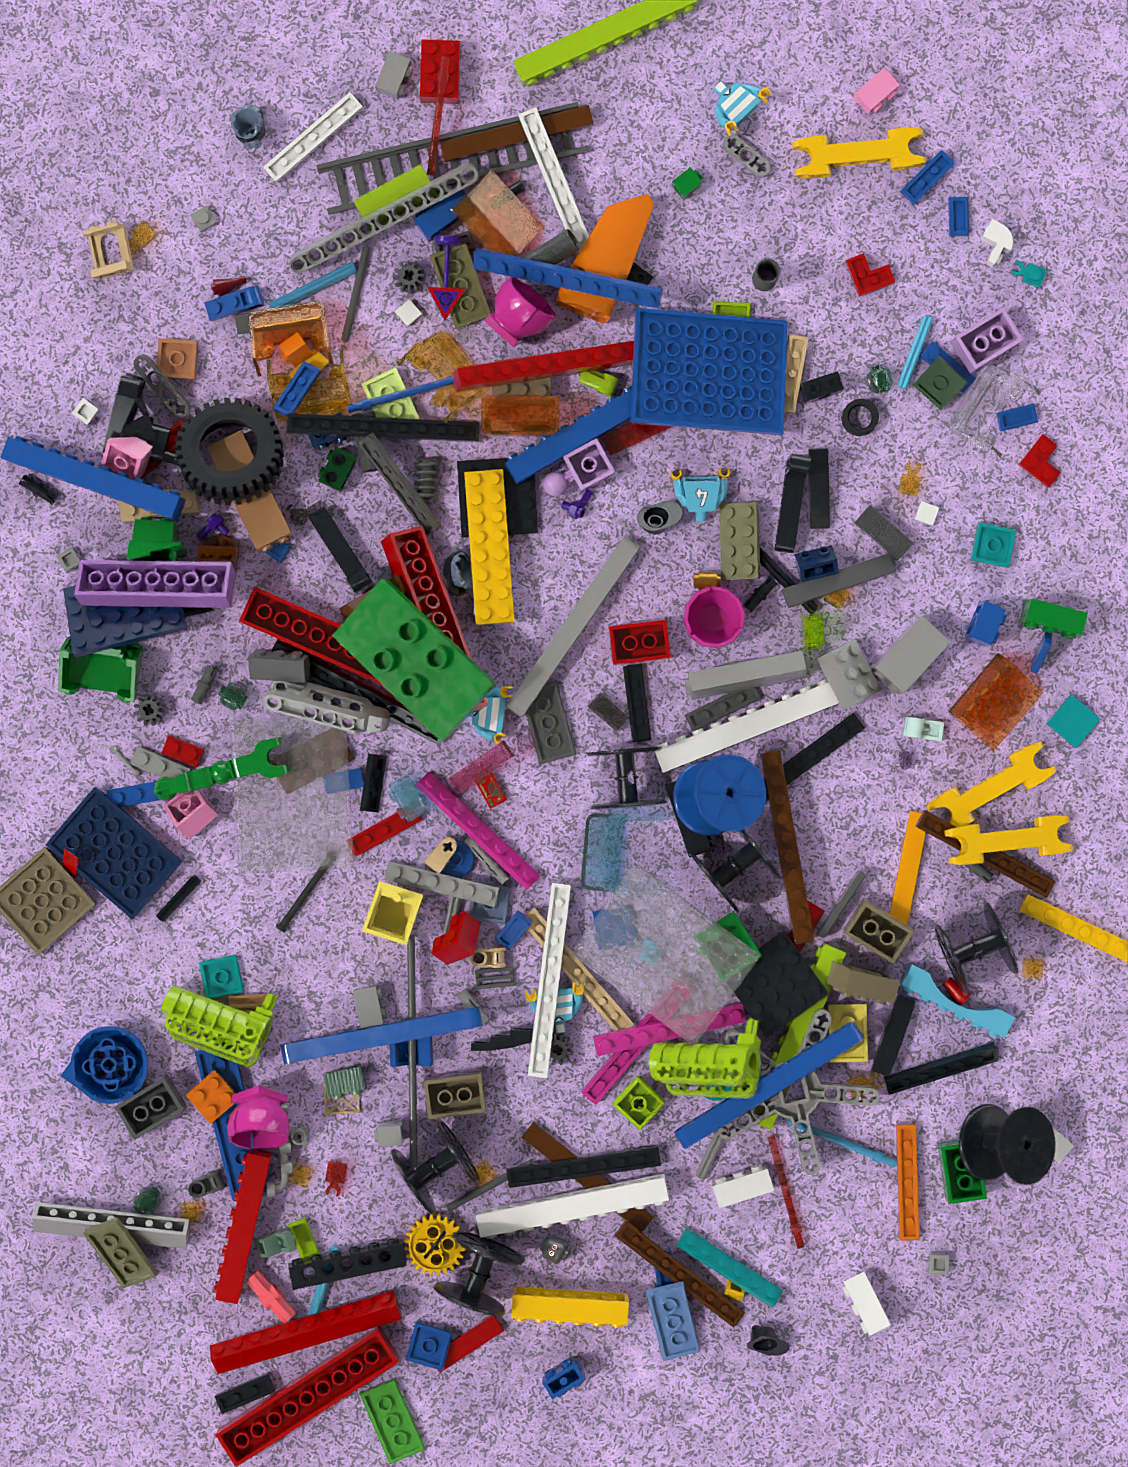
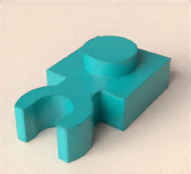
(1031, 274)

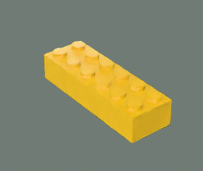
(570, 1306)

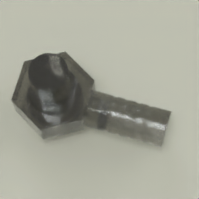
(299, 516)

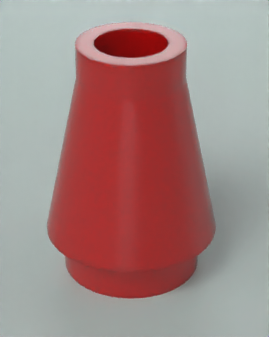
(955, 992)

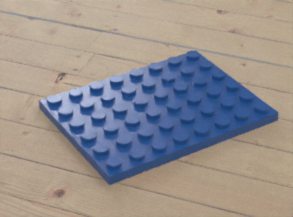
(709, 371)

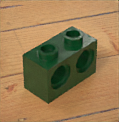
(342, 471)

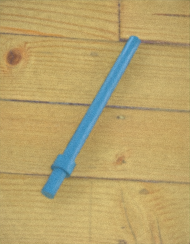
(876, 1155)

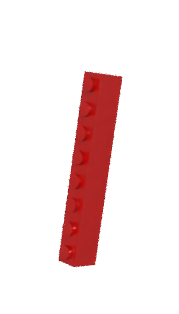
(243, 1225)

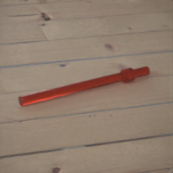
(442, 76)
(795, 1227)

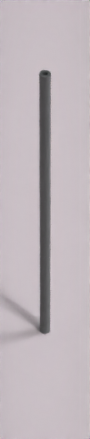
(412, 1054)

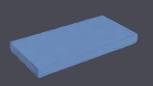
(672, 1321)

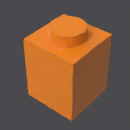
(295, 350)

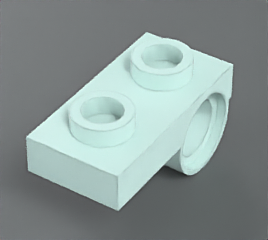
(923, 729)

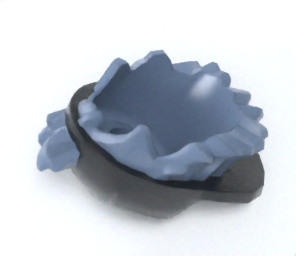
(248, 125)
(458, 572)

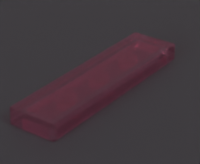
(480, 767)

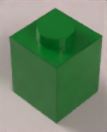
(687, 183)

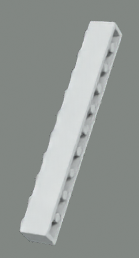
(746, 726)
(572, 1205)

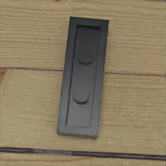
(373, 783)
(245, 1393)

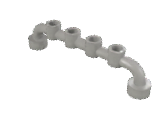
(285, 1166)

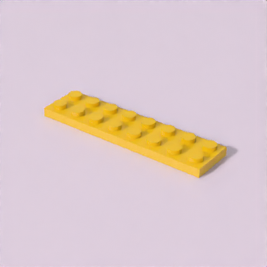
(489, 547)

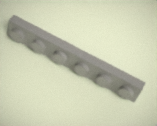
(442, 883)

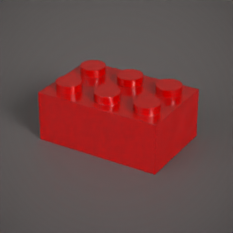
(430, 65)
(639, 642)

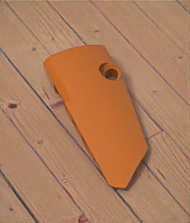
(608, 253)

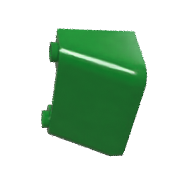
(105, 670)

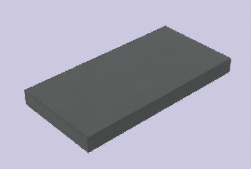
(550, 726)

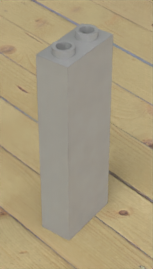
(745, 675)

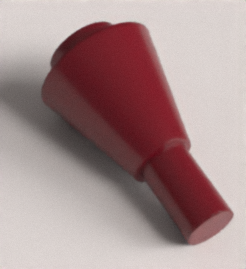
(223, 286)

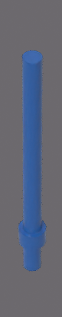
(367, 403)

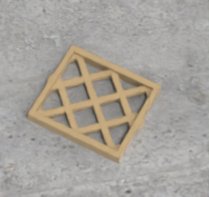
(342, 1111)

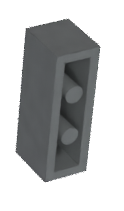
(279, 666)

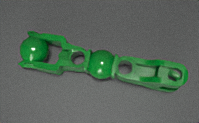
(223, 772)

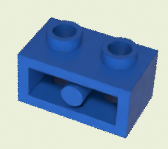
(563, 1378)

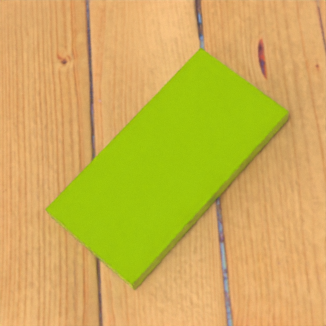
(393, 190)

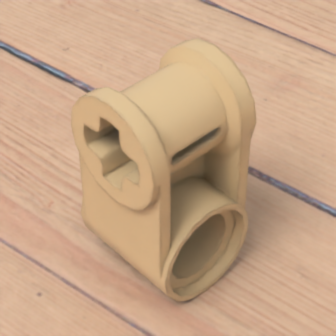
(439, 856)
(490, 957)

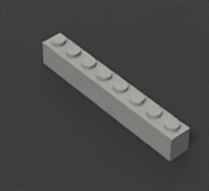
(142, 1227)

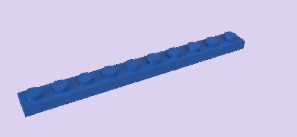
(567, 278)

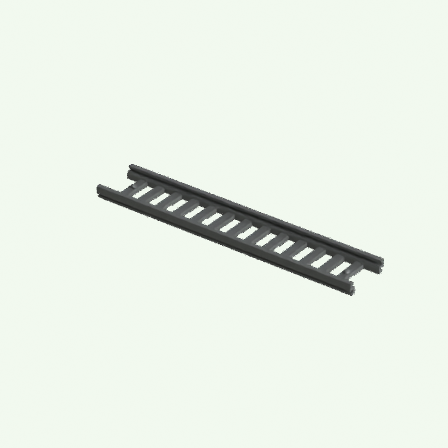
(412, 147)

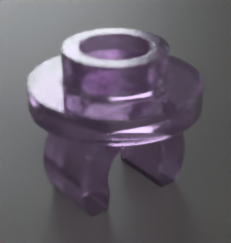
(905, 760)

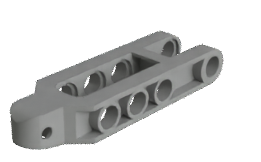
(301, 695)

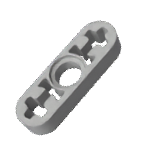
(746, 164)

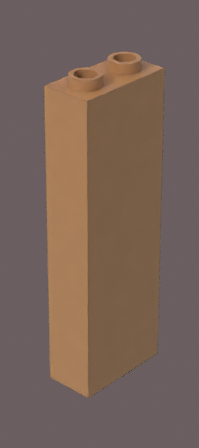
(262, 515)

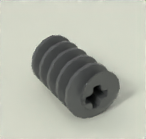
(426, 478)

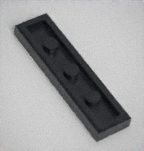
(637, 703)

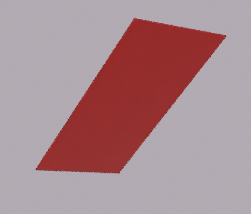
(70, 863)

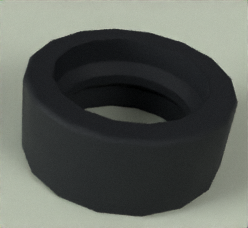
(874, 417)

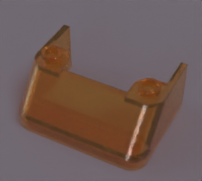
(277, 324)

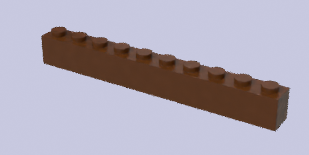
(787, 847)

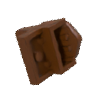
(218, 549)

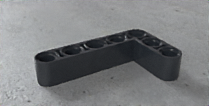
(791, 500)
(341, 551)

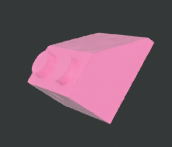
(127, 456)
(190, 812)

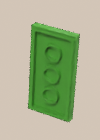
(392, 1420)

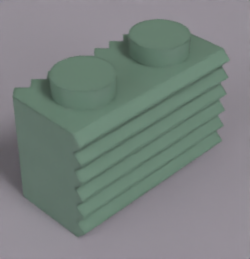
(344, 1081)

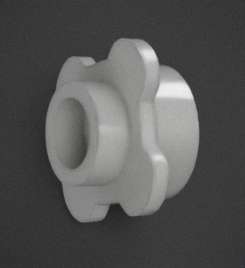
(294, 1137)

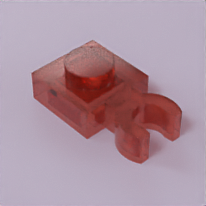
(335, 1174)

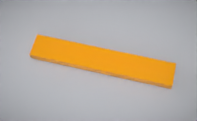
(907, 869)

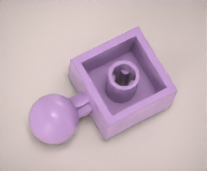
(556, 483)

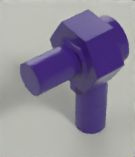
(577, 509)
(215, 522)

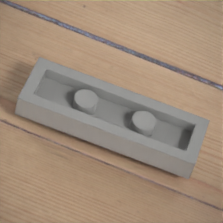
(157, 764)

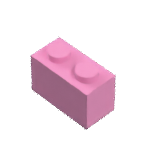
(876, 91)

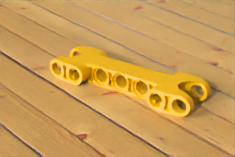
(890, 150)
(1021, 771)
(975, 843)

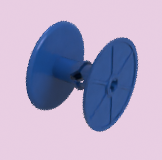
(719, 795)

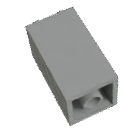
(910, 655)

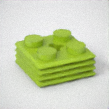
(638, 1115)

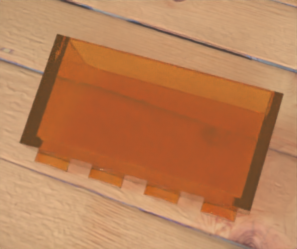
(520, 416)

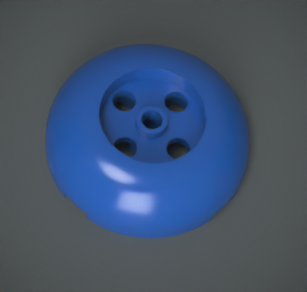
(86, 1063)

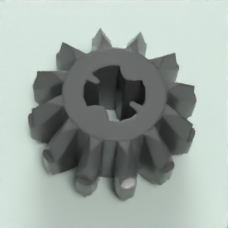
(417, 277)
(144, 714)
(561, 1043)

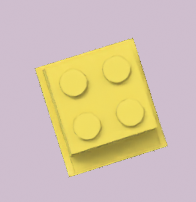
(392, 913)

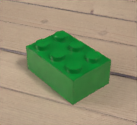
(1053, 618)
(957, 1181)

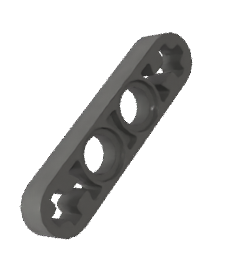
(164, 383)

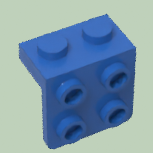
(400, 1053)

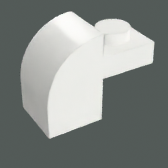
(998, 237)

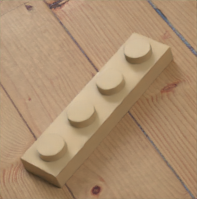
(794, 367)

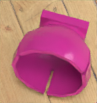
(519, 312)
(713, 617)
(262, 1112)

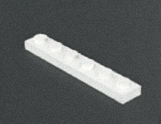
(313, 137)

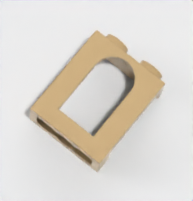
(95, 237)

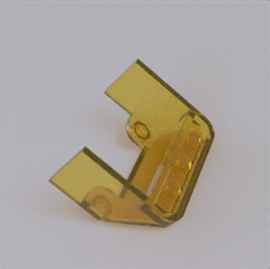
(441, 357)
(324, 398)

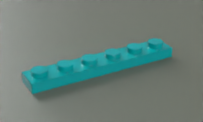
(729, 1267)

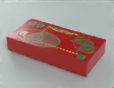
(491, 790)

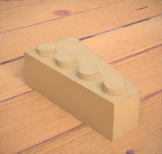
(130, 513)

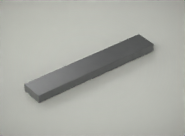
(399, 483)
(847, 578)

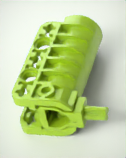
(219, 1023)

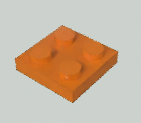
(212, 1096)

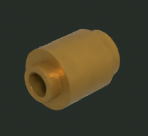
(706, 579)

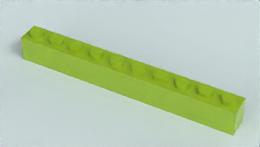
(598, 37)
(796, 1028)

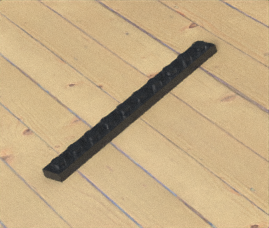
(382, 427)
(339, 681)

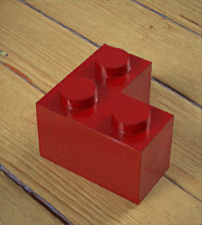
(459, 941)

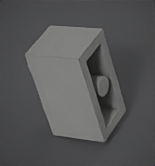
(393, 75)
(369, 1006)
(389, 1133)

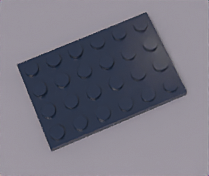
(109, 627)
(115, 852)

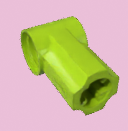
(601, 382)

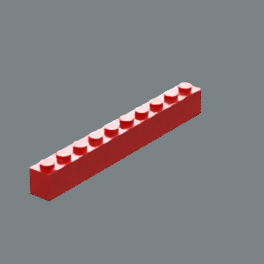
(543, 366)
(305, 1332)

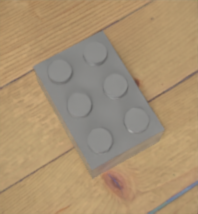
(849, 674)

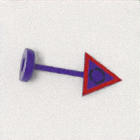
(446, 297)

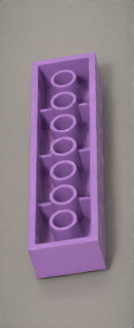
(155, 583)

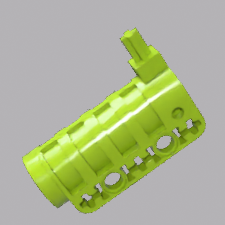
(709, 1066)

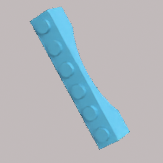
(992, 1018)

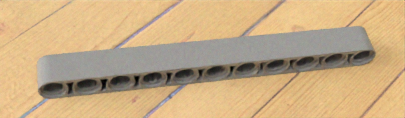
(389, 210)
(573, 626)

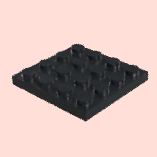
(519, 498)
(779, 985)

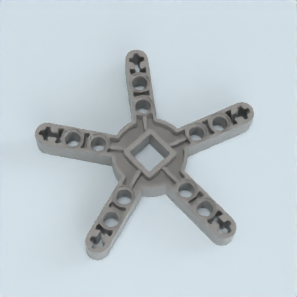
(799, 1108)

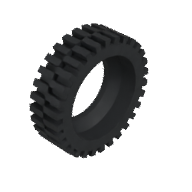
(234, 484)

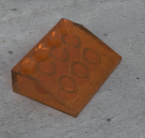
(496, 216)
(995, 701)

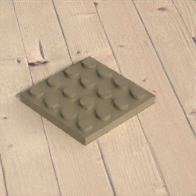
(43, 900)

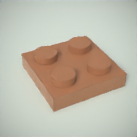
(177, 358)

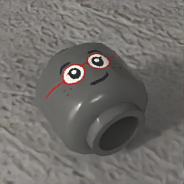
(555, 1249)

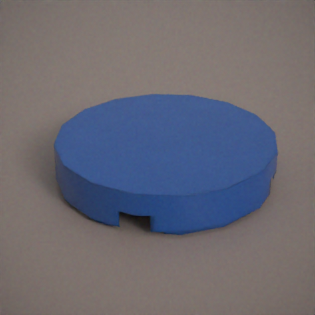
(462, 857)

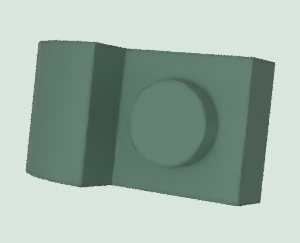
(275, 1242)

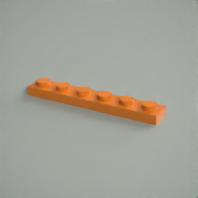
(907, 1182)

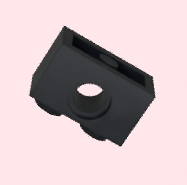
(821, 387)

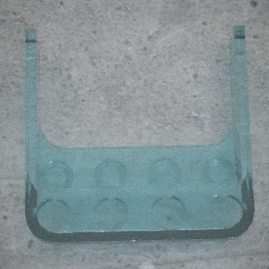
(603, 849)

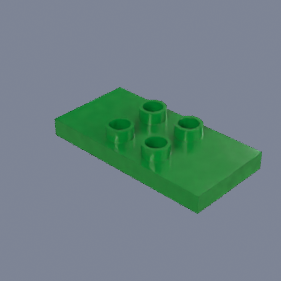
(414, 659)

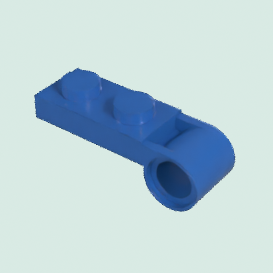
(234, 303)

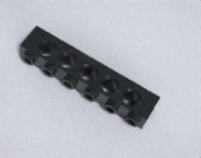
(300, 1279)

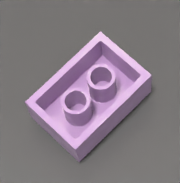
(986, 340)

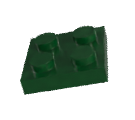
(940, 383)

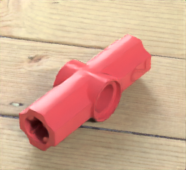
(270, 1296)

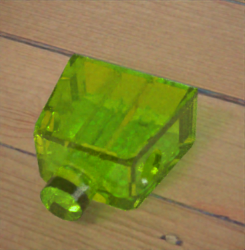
(812, 632)

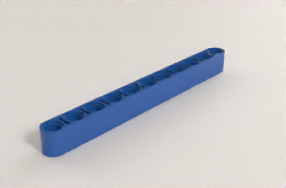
(381, 1035)
(770, 1084)

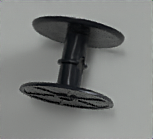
(626, 790)
(736, 866)
(966, 952)
(1008, 1144)
(435, 1166)
(471, 1294)

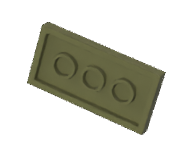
(472, 303)
(739, 541)
(120, 1252)

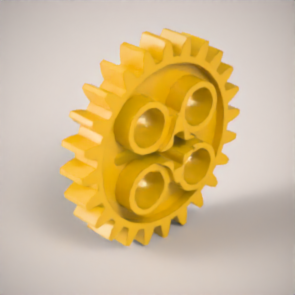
(420, 1234)

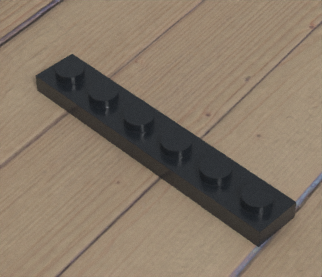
(941, 1068)

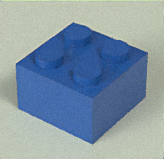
(985, 624)

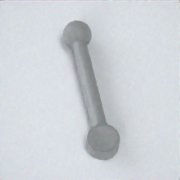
(113, 749)

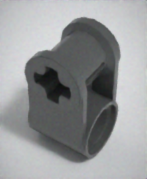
(210, 1182)

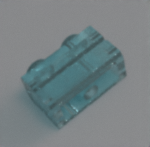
(407, 798)

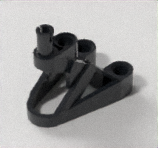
(127, 398)

